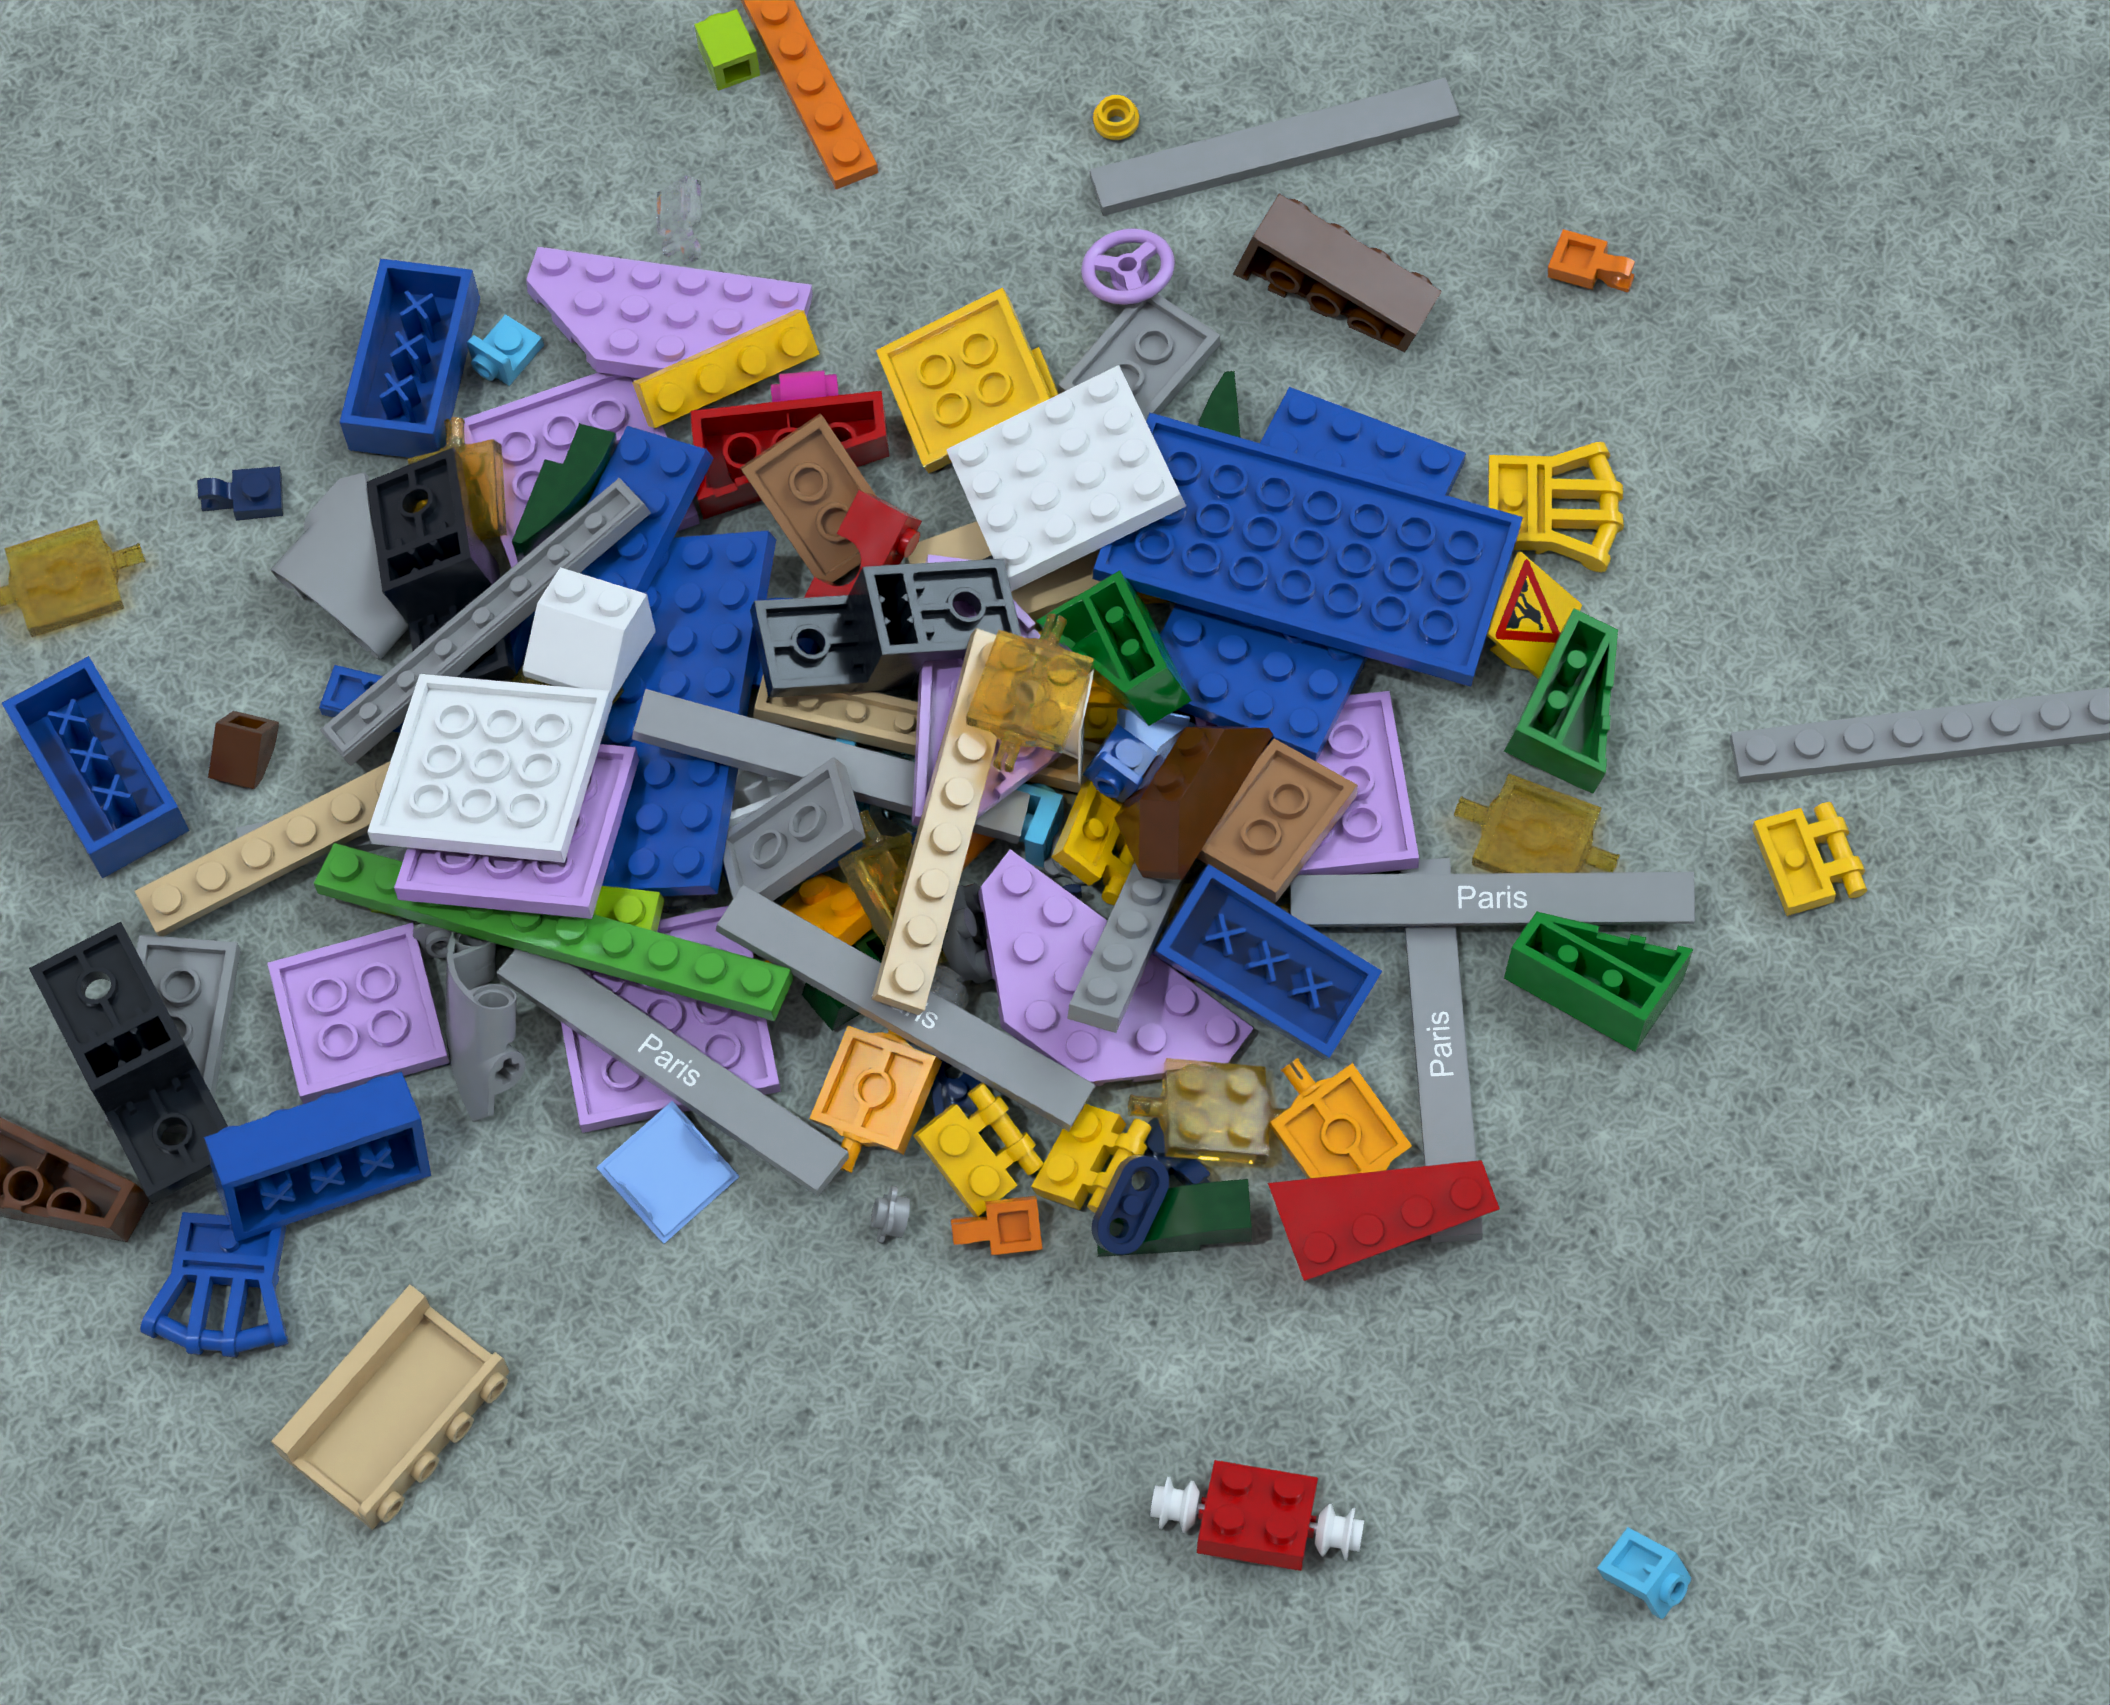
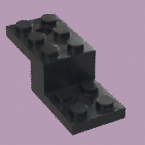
(432, 557)
(882, 628)
(132, 1059)

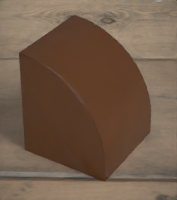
(242, 749)

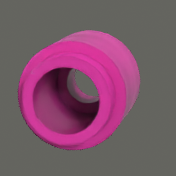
(804, 386)

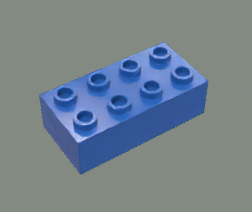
(410, 358)
(95, 767)
(1266, 962)
(318, 1156)

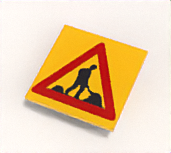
(1529, 616)

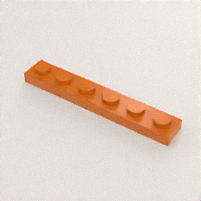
(812, 90)

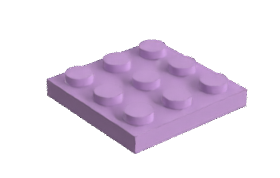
(357, 1012)

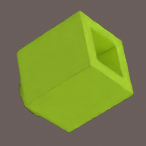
(727, 49)

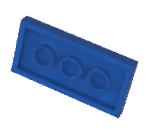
(665, 479)

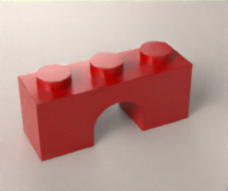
(880, 534)

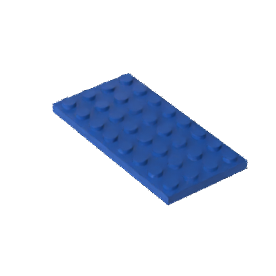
(1320, 552)
(704, 654)
(1272, 678)

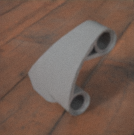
(340, 568)
(479, 1025)

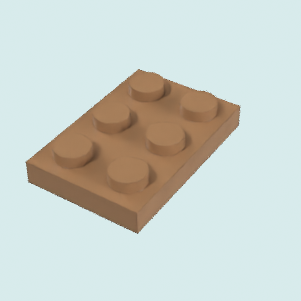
(808, 490)
(1277, 820)

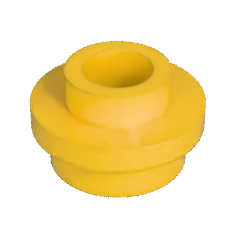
(1116, 106)

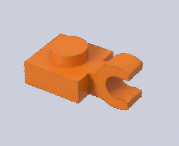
(1583, 259)
(1009, 1226)

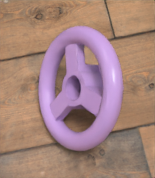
(1129, 270)

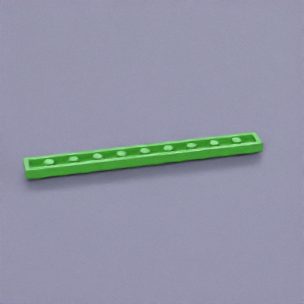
(589, 943)

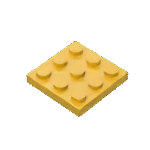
(962, 376)

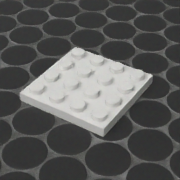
(1065, 477)
(491, 768)

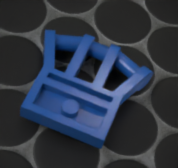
(211, 1256)

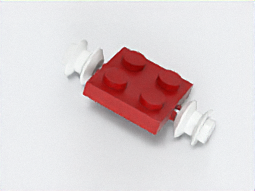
(1257, 1516)

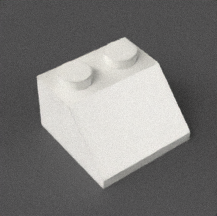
(587, 633)

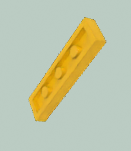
(725, 368)

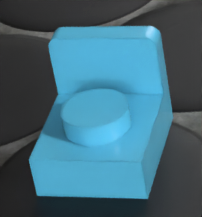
(504, 350)
(1041, 822)
(1646, 1571)

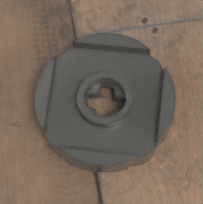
(967, 936)

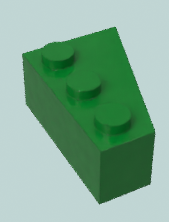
(1127, 650)
(1569, 707)
(1597, 976)

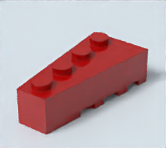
(744, 431)
(1369, 1213)

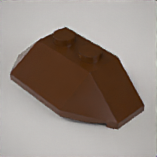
(1186, 795)

